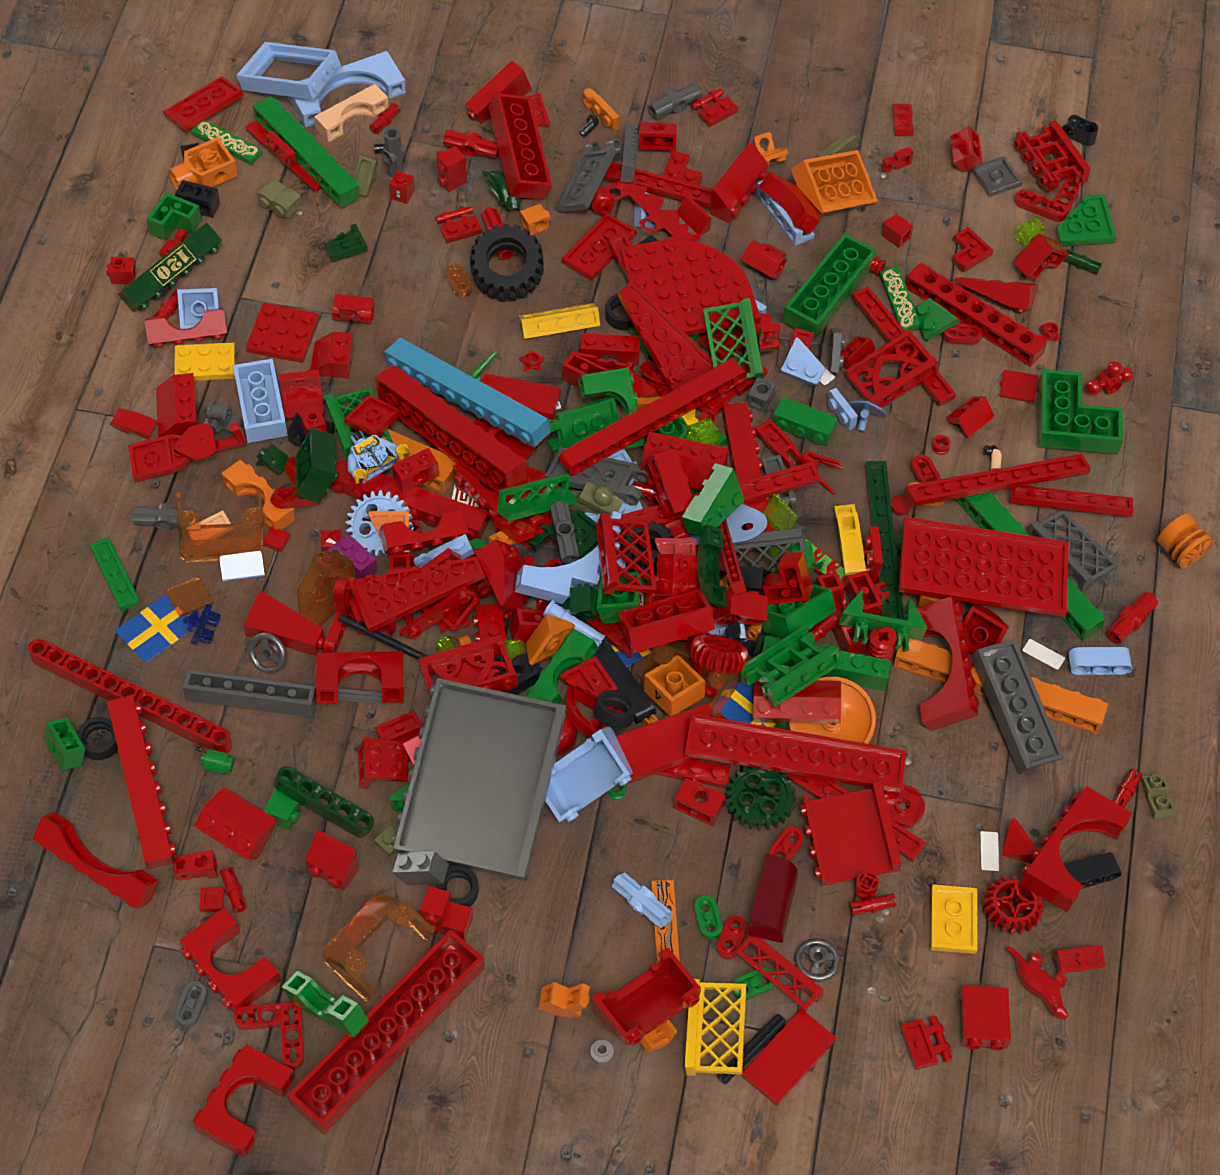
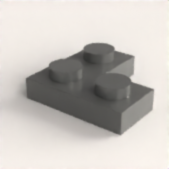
(837, 342)

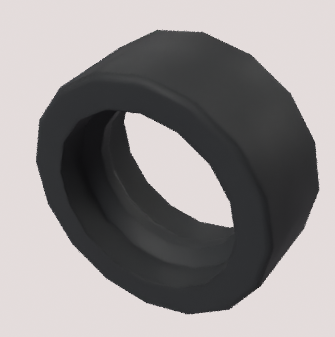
(613, 320)
(611, 718)
(92, 725)
(462, 872)

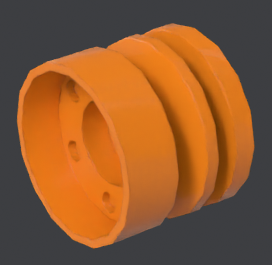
(1185, 540)

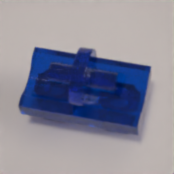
(207, 617)

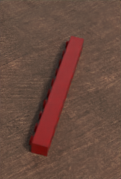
(731, 561)

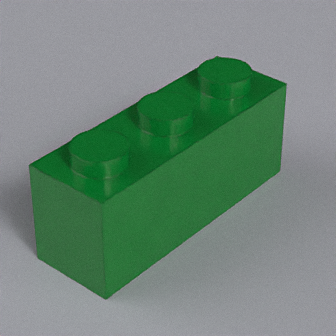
(805, 421)

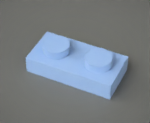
(841, 407)

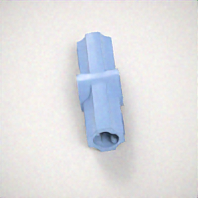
(642, 900)

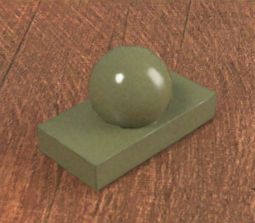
(365, 173)
(600, 498)

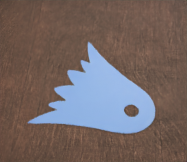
(739, 517)

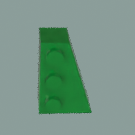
(715, 502)

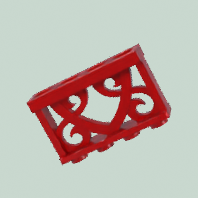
(892, 353)
(471, 653)

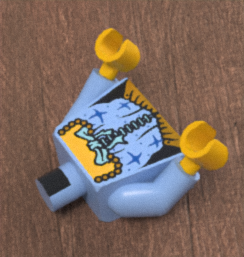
(372, 456)

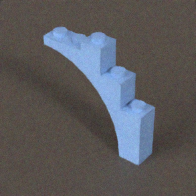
(555, 582)

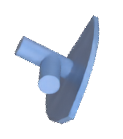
(866, 408)

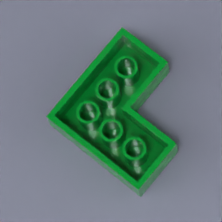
(1068, 423)

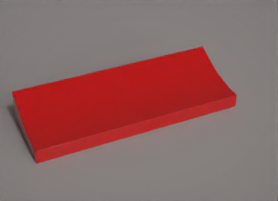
(659, 743)

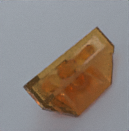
(317, 587)

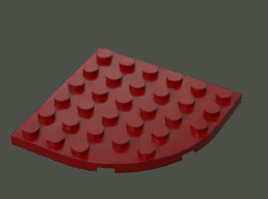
(686, 279)

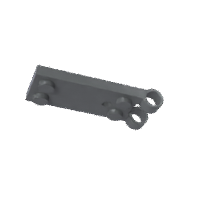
(587, 175)
(597, 474)

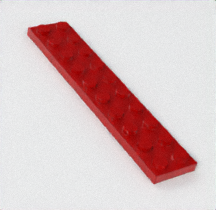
(795, 752)

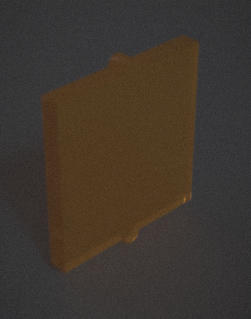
(189, 596)

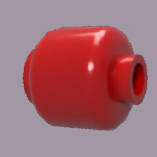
(602, 202)

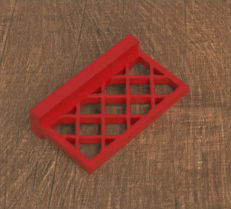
(608, 556)

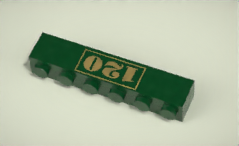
(169, 267)

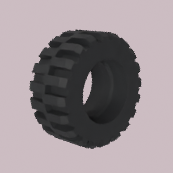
(506, 239)

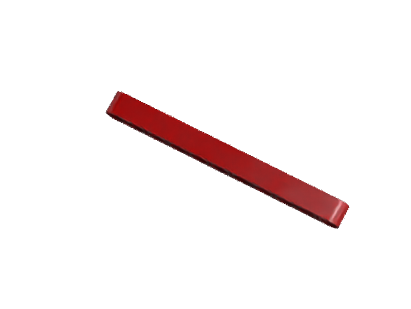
(652, 417)
(124, 688)

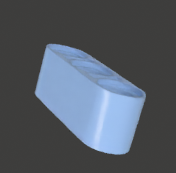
(1100, 661)

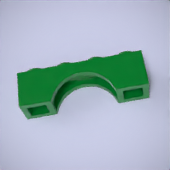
(574, 651)
(309, 996)

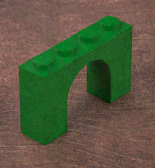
(616, 384)

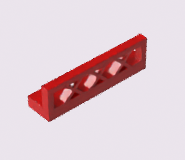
(782, 967)

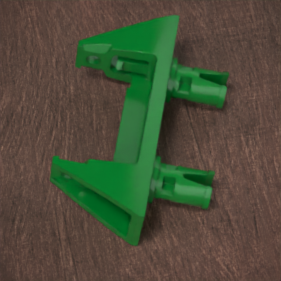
(910, 627)

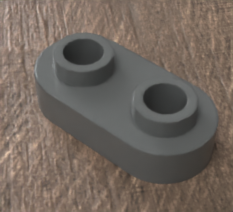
(191, 1005)

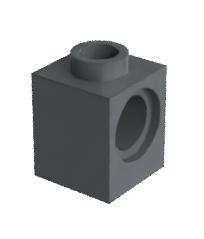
(761, 394)

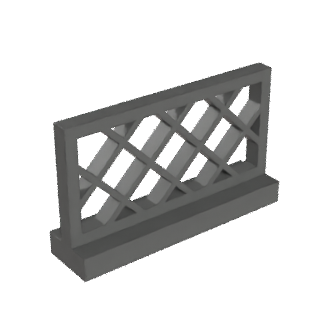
(770, 539)
(1076, 569)

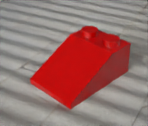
(501, 566)

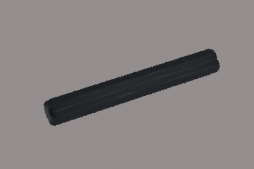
(756, 1044)

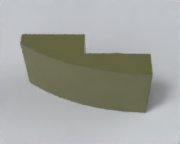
(1158, 796)

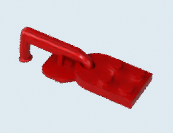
(174, 452)

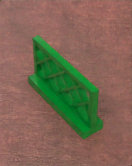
(748, 333)
(337, 416)

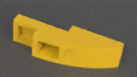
(850, 539)

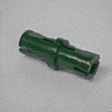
(1083, 262)

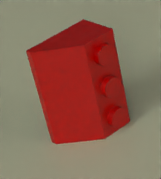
(177, 404)
(236, 823)

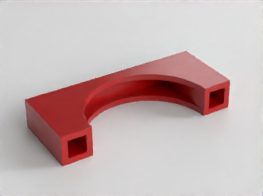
(957, 697)
(1047, 872)

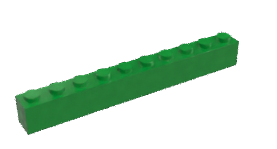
(991, 515)

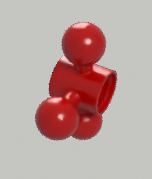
(1110, 379)

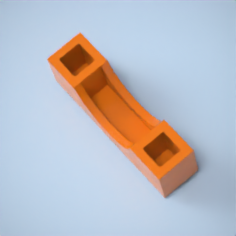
(243, 481)

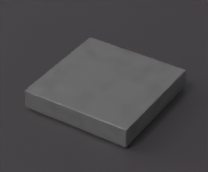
(996, 176)

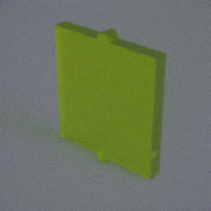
(779, 514)

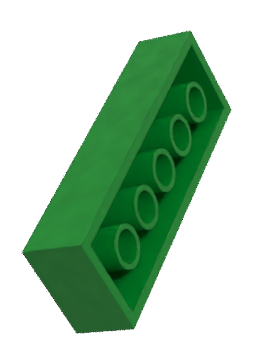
(829, 285)

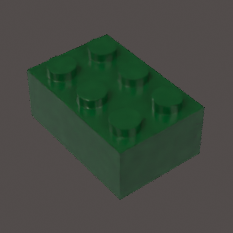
(315, 465)

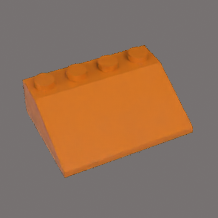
(835, 181)

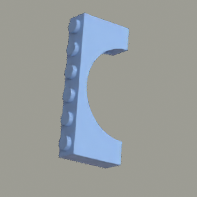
(372, 70)

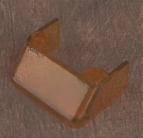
(210, 542)
(723, 682)
(343, 951)

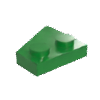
(934, 318)

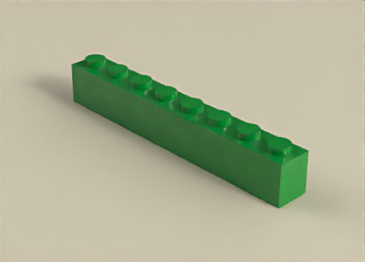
(309, 153)

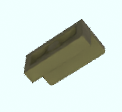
(840, 146)

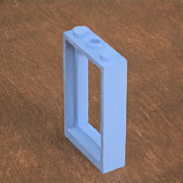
(251, 78)

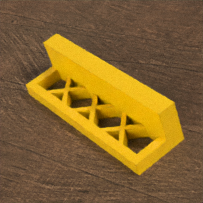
(559, 320)

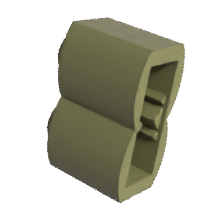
(279, 198)

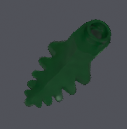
(500, 190)

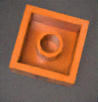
(674, 686)

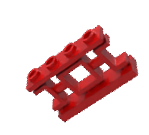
(1062, 148)

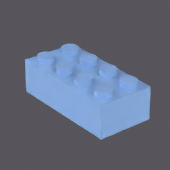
(260, 400)

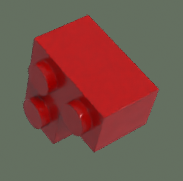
(1039, 255)
(791, 582)
(743, 608)
(444, 914)

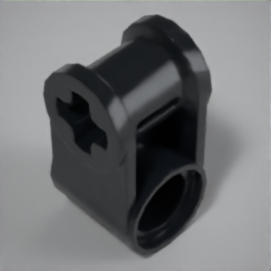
(1081, 130)

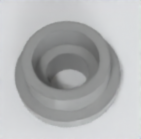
(598, 1057)

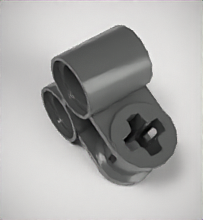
(219, 419)

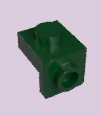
(272, 458)

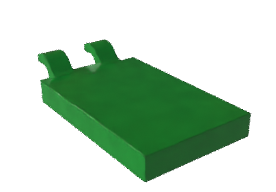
(581, 422)

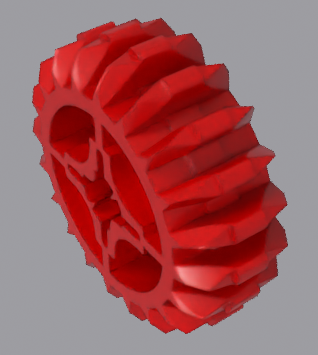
(718, 653)
(996, 906)

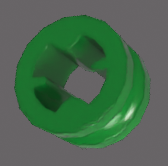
(617, 795)

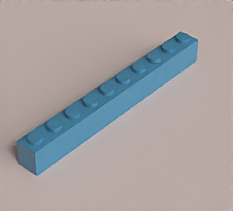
(468, 392)

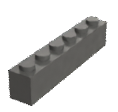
(250, 693)

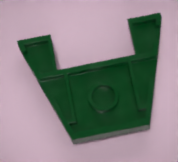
(584, 533)

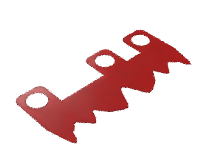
(651, 204)

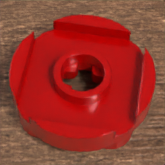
(916, 806)

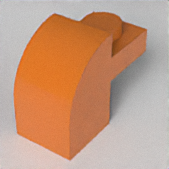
(563, 1000)

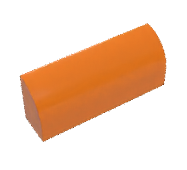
(446, 471)

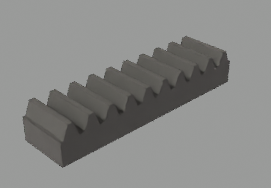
(629, 153)

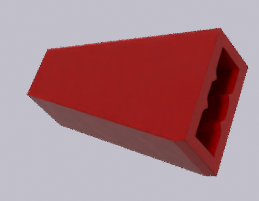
(509, 80)
(286, 624)

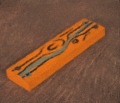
(667, 935)

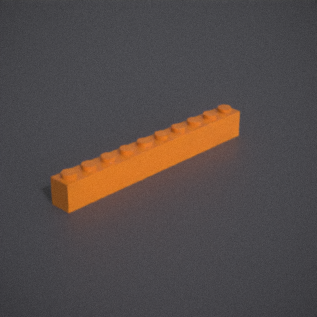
(1059, 703)

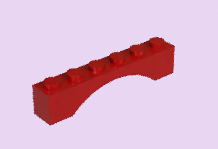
(60, 838)

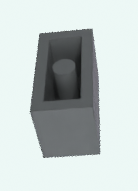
(420, 868)

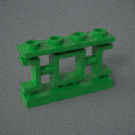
(796, 677)

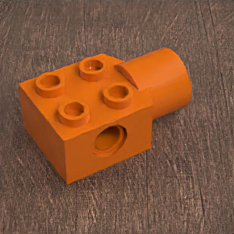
(205, 165)

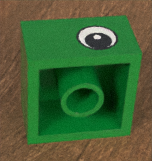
(610, 605)

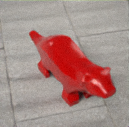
(1041, 983)

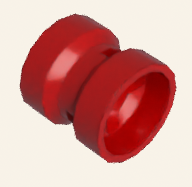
(863, 889)

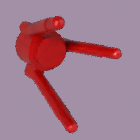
(810, 456)

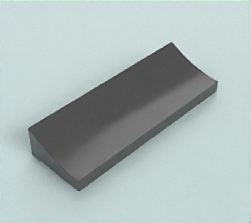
(1017, 706)

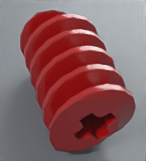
(882, 643)

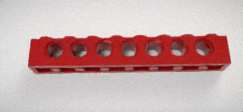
(971, 310)

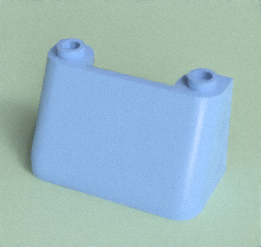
(587, 774)

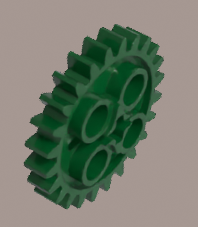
(754, 813)

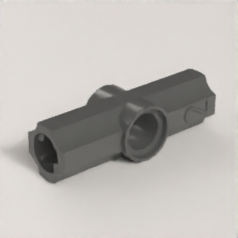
(674, 101)
(393, 151)
(161, 517)
(562, 523)

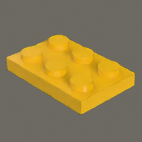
(206, 360)
(954, 919)

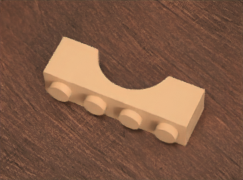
(367, 102)

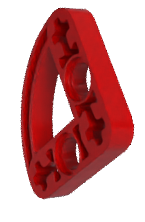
(577, 718)

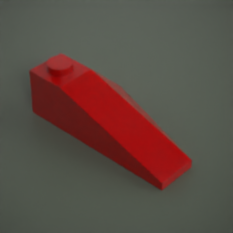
(1011, 294)

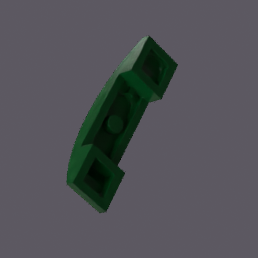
(708, 565)

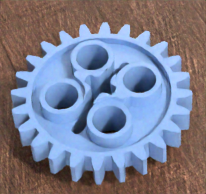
(372, 541)

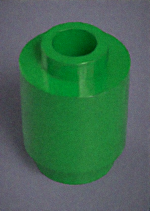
(217, 762)

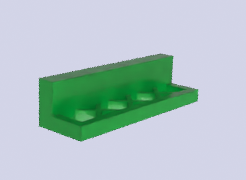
(534, 502)

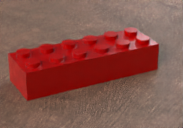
(520, 146)

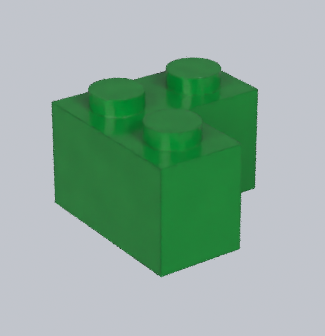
(173, 213)

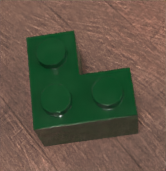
(582, 602)

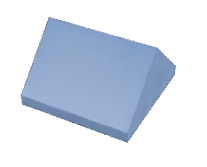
(194, 302)

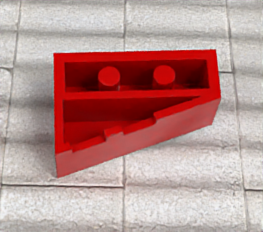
(582, 364)
(669, 482)

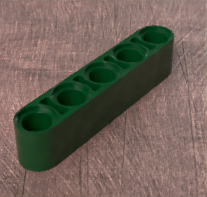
(312, 802)

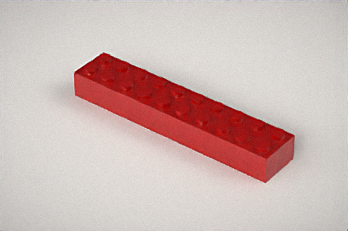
(451, 431)
(391, 1029)

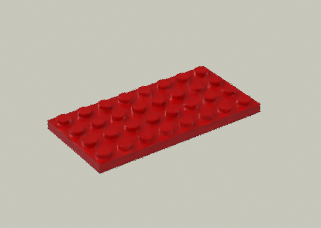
(984, 566)

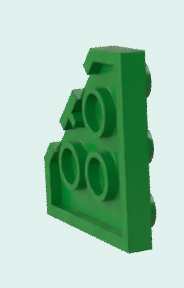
(1087, 224)

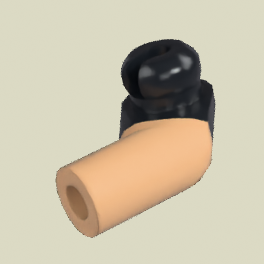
(995, 456)

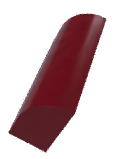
(773, 899)

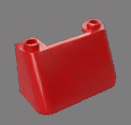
(647, 999)

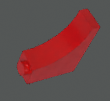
(792, 199)

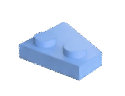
(803, 364)

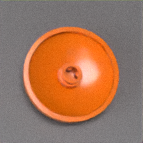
(857, 716)

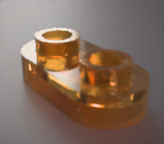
(460, 281)

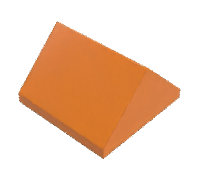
(547, 638)

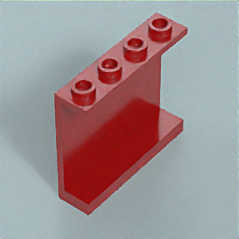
(851, 835)

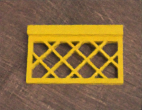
(695, 1030)

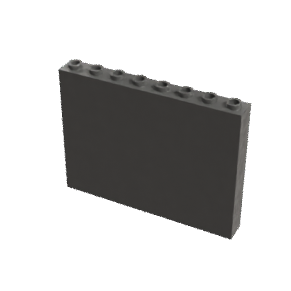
(480, 778)

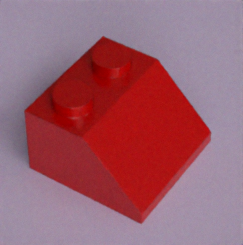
(333, 355)
(331, 861)

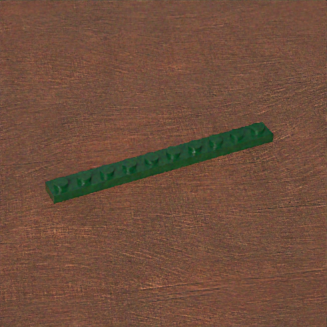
(882, 517)

